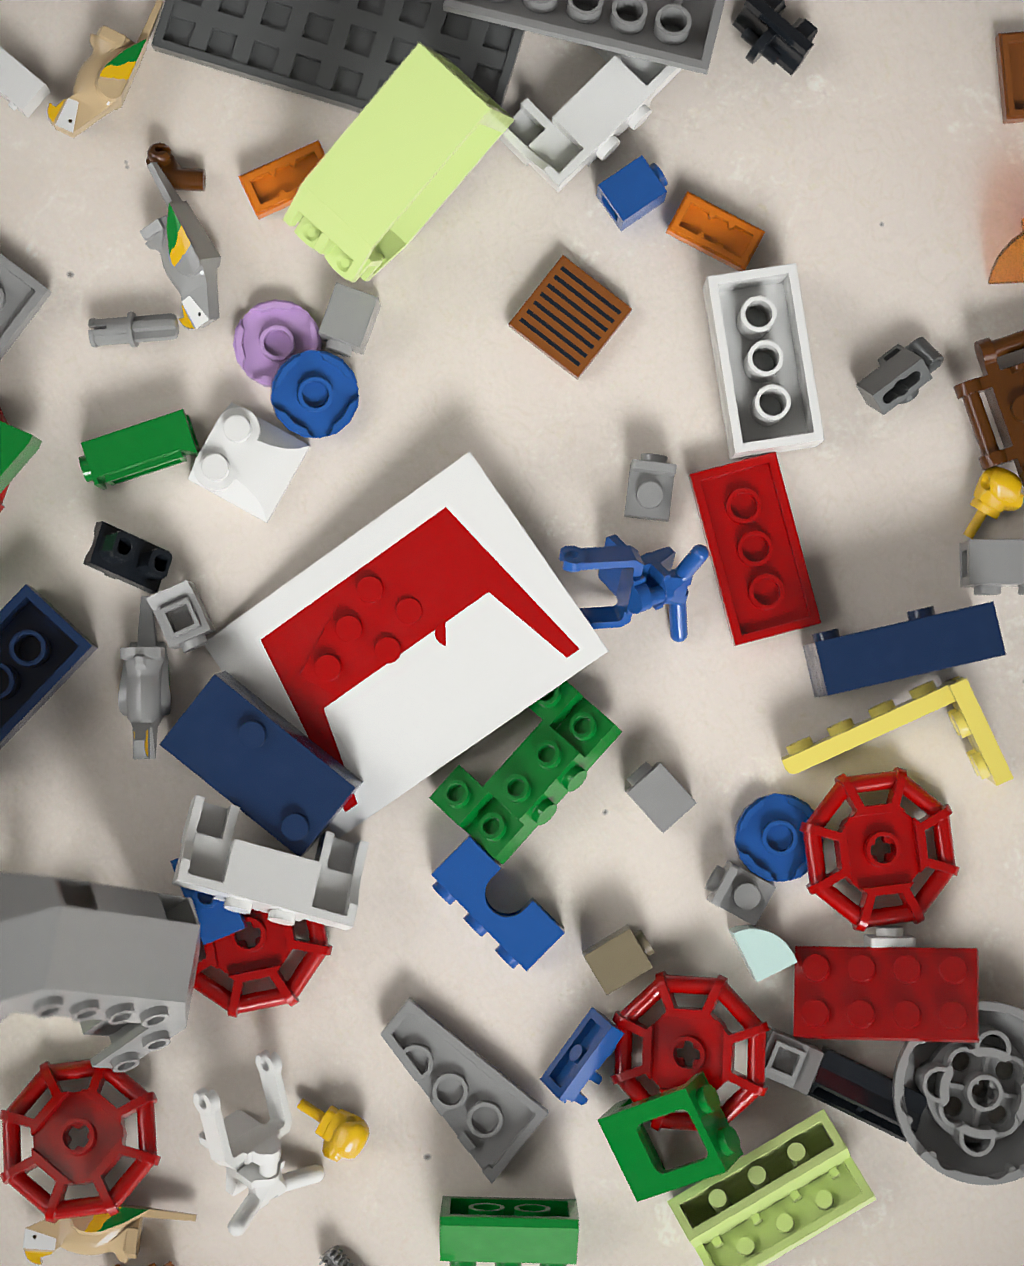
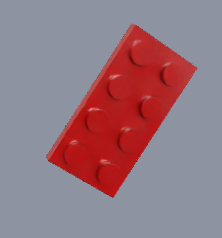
(754, 549)
(886, 993)

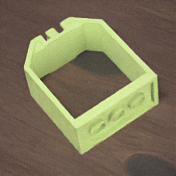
(395, 165)

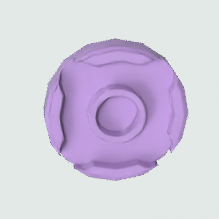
(271, 336)

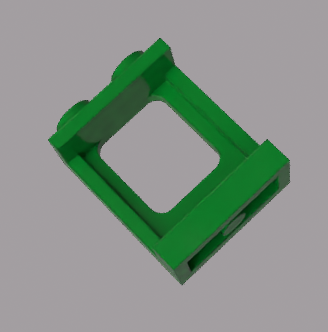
(637, 1154)

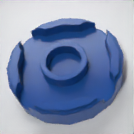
(314, 394)
(770, 837)

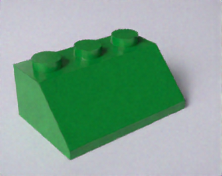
(508, 1231)

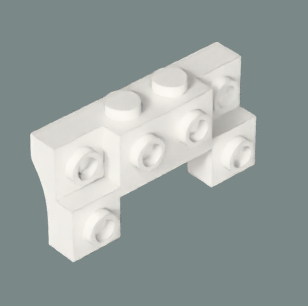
(590, 120)
(265, 878)

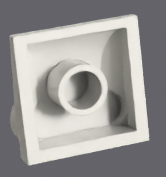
(248, 462)

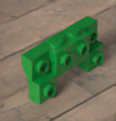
(533, 777)

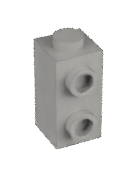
(992, 565)

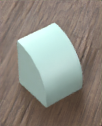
(762, 950)

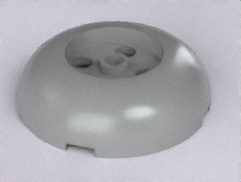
(967, 1143)

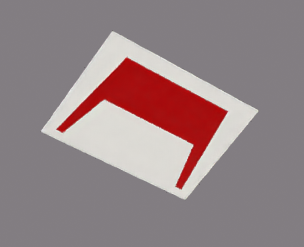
(466, 563)

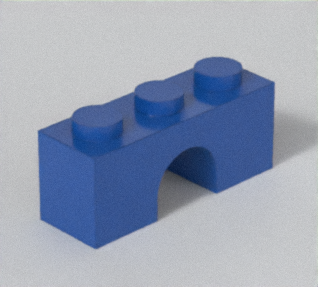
(521, 934)

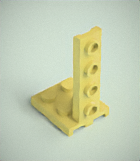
(965, 717)

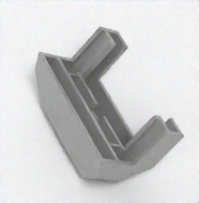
(100, 956)

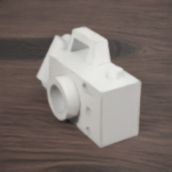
(19, 85)

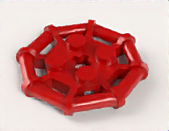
(854, 844)
(259, 962)
(706, 1033)
(83, 1164)

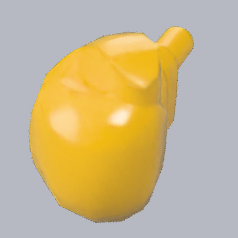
(995, 492)
(342, 1131)

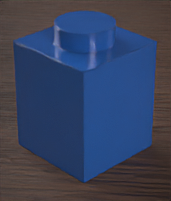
(632, 192)

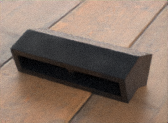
(863, 1093)

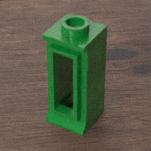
(139, 449)

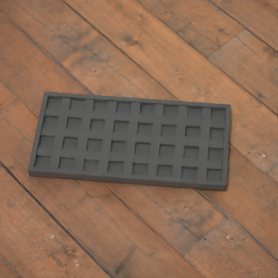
(334, 47)

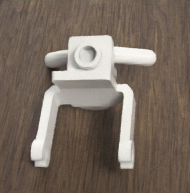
(251, 1148)

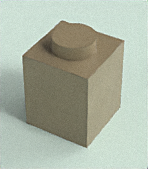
(619, 958)

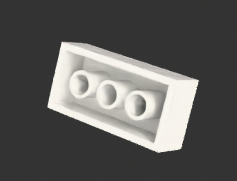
(763, 361)

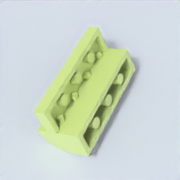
(773, 1197)

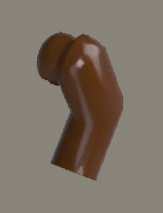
(180, 178)

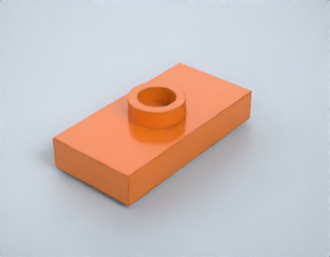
(278, 181)
(715, 232)

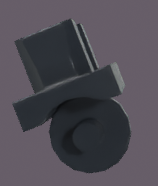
(774, 35)
(128, 558)

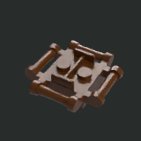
(1006, 401)

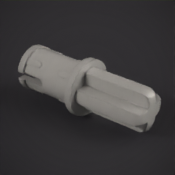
(133, 329)

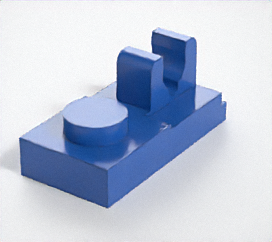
(581, 1056)

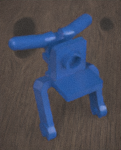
(637, 581)

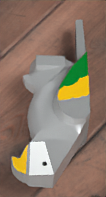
(185, 255)
(145, 684)

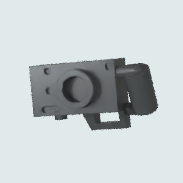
(900, 375)

